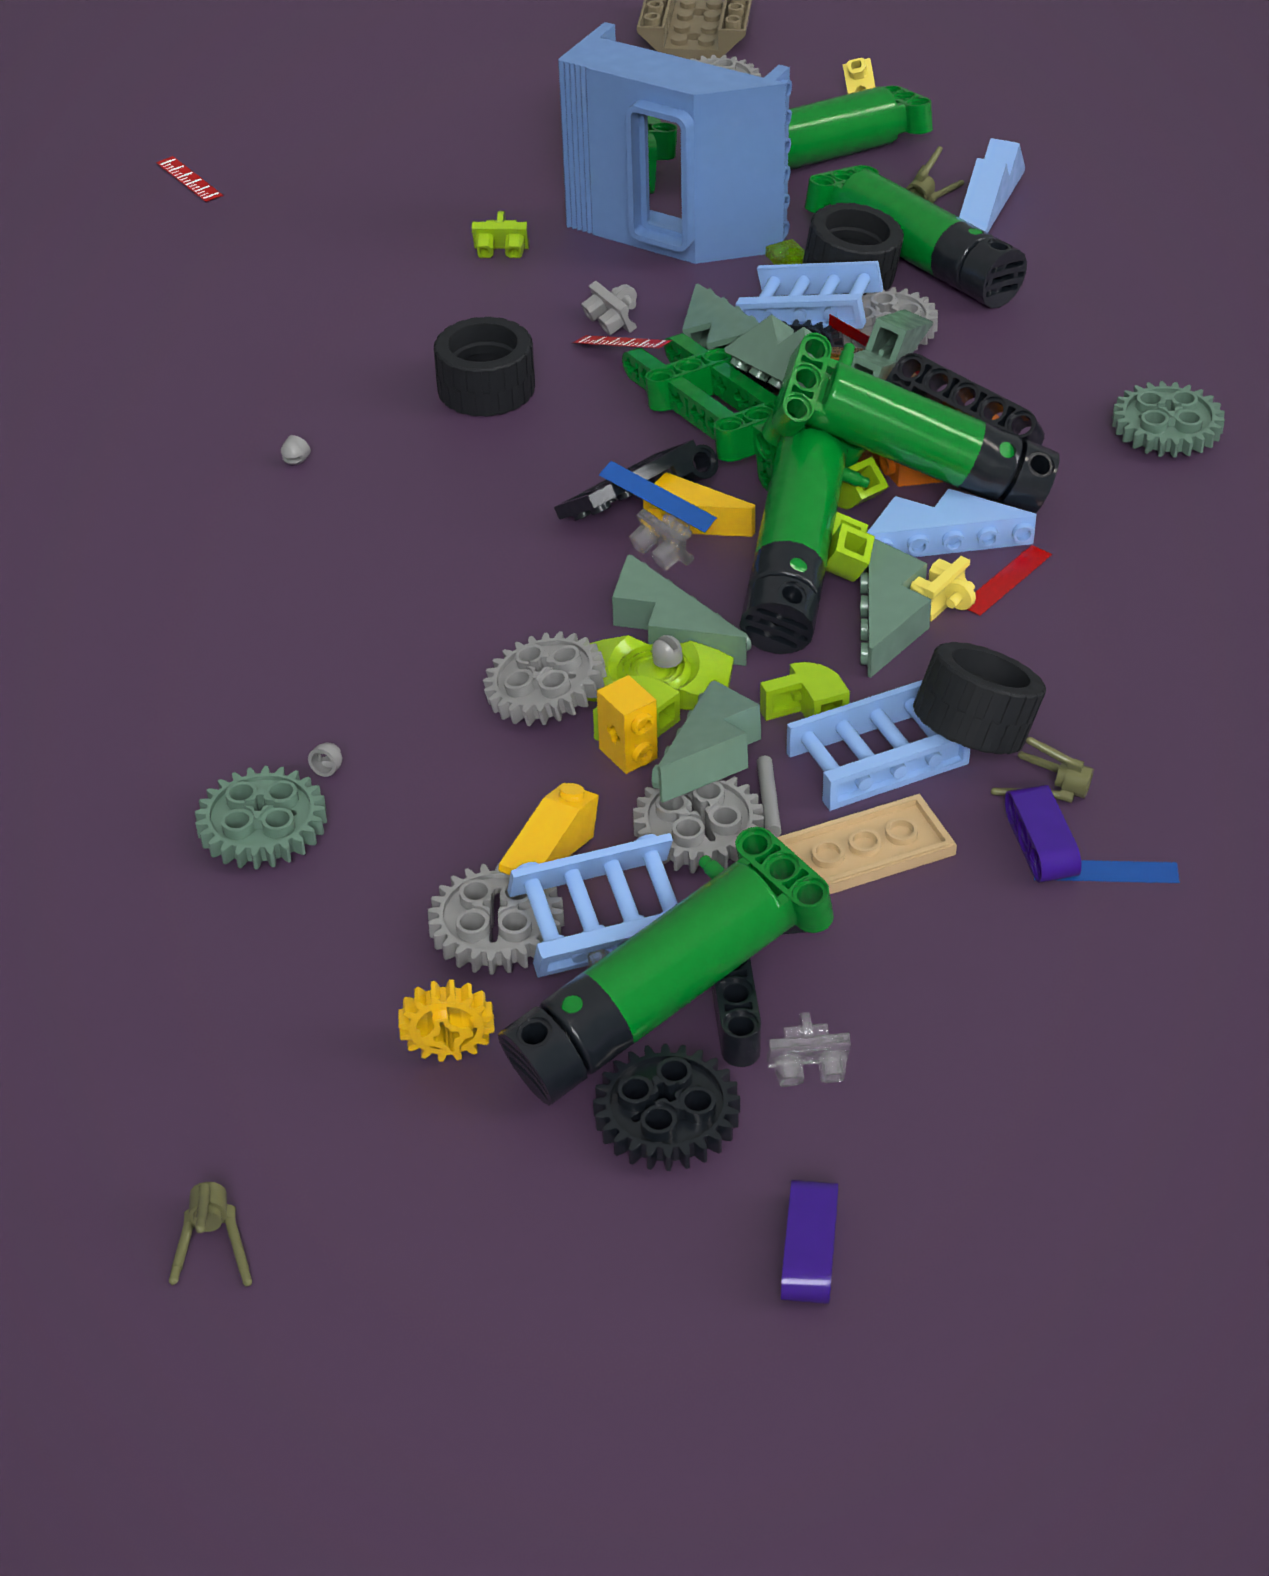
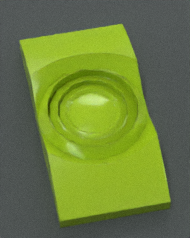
(691, 677)

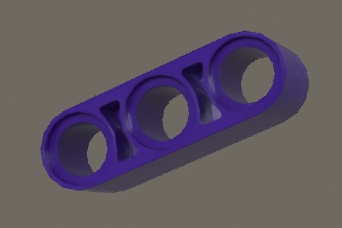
(1042, 833)
(809, 1242)

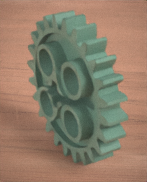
(1168, 419)
(261, 817)

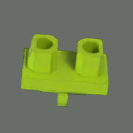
(500, 235)

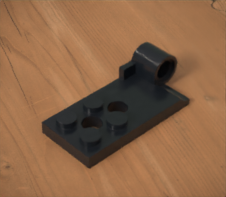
(677, 458)

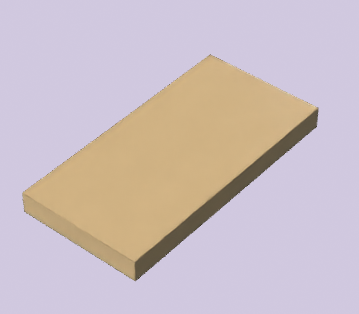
(872, 843)

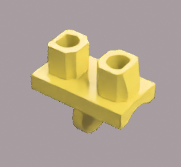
(858, 74)
(946, 586)

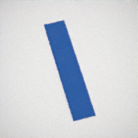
(657, 496)
(1127, 872)

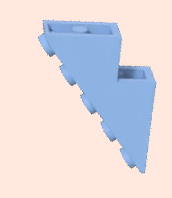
(992, 183)
(952, 526)

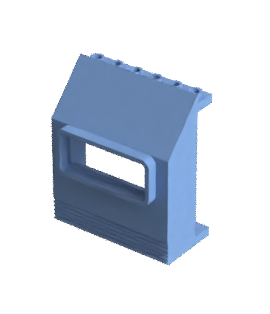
(730, 149)

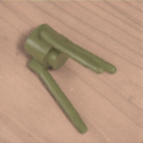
(924, 184)
(1071, 774)
(206, 1213)

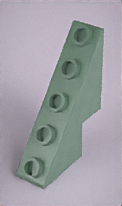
(714, 320)
(889, 341)
(766, 350)
(657, 605)
(892, 609)
(709, 743)

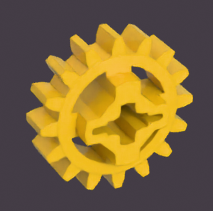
(446, 1020)

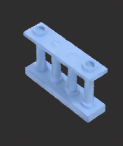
(803, 281)
(872, 772)
(563, 953)

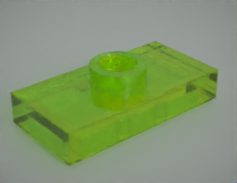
(785, 252)

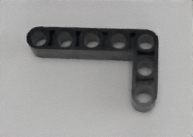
(961, 390)
(739, 1014)

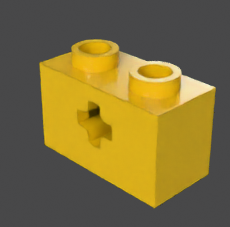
(627, 724)

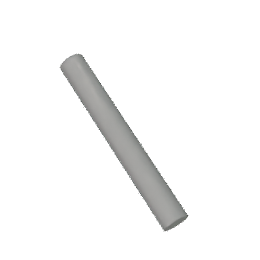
(768, 795)

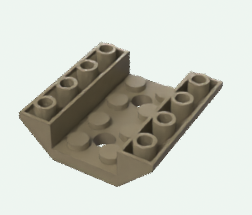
(694, 26)

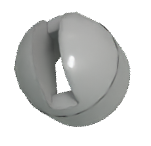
(295, 450)
(667, 652)
(325, 765)

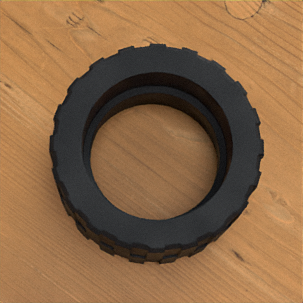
(855, 234)
(484, 366)
(979, 698)

